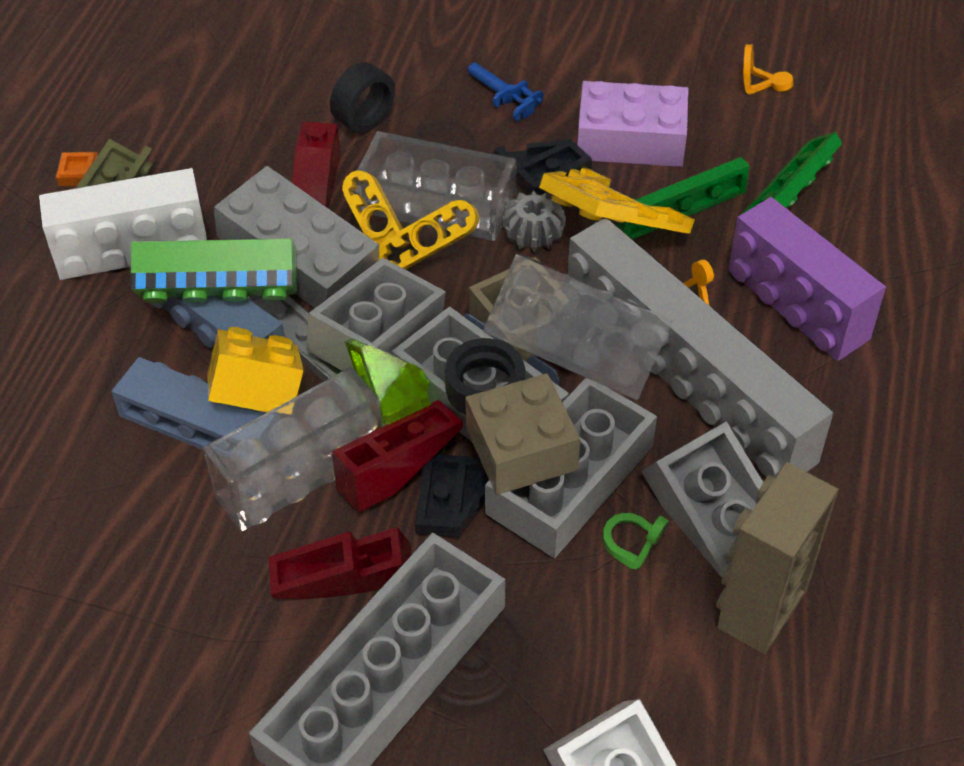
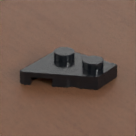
(545, 158)
(450, 494)

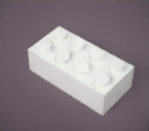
(95, 224)

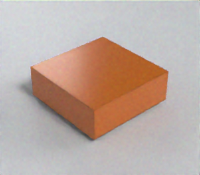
(74, 167)

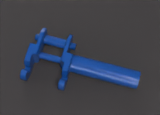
(508, 93)

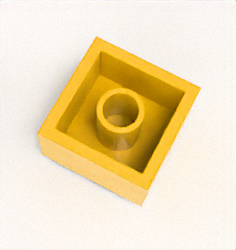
(253, 370)

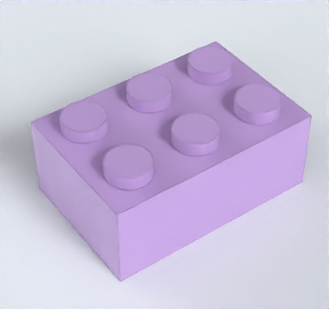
(633, 123)

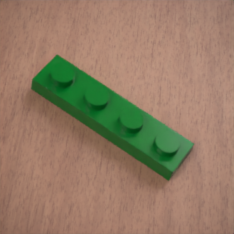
(800, 170)
(695, 193)

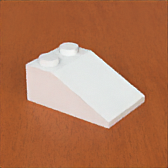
(613, 739)

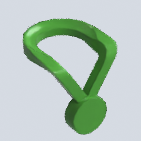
(654, 534)

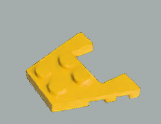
(596, 200)

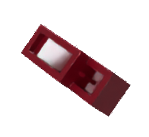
(338, 565)

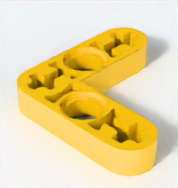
(394, 233)

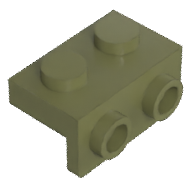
(116, 164)

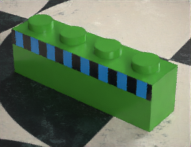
(214, 269)

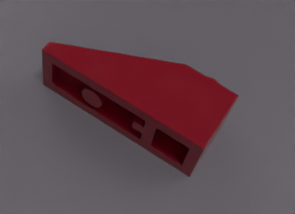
(317, 160)
(390, 456)

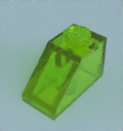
(394, 381)

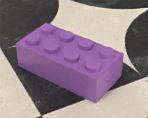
(805, 278)

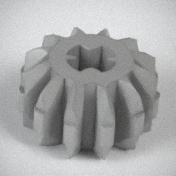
(533, 221)

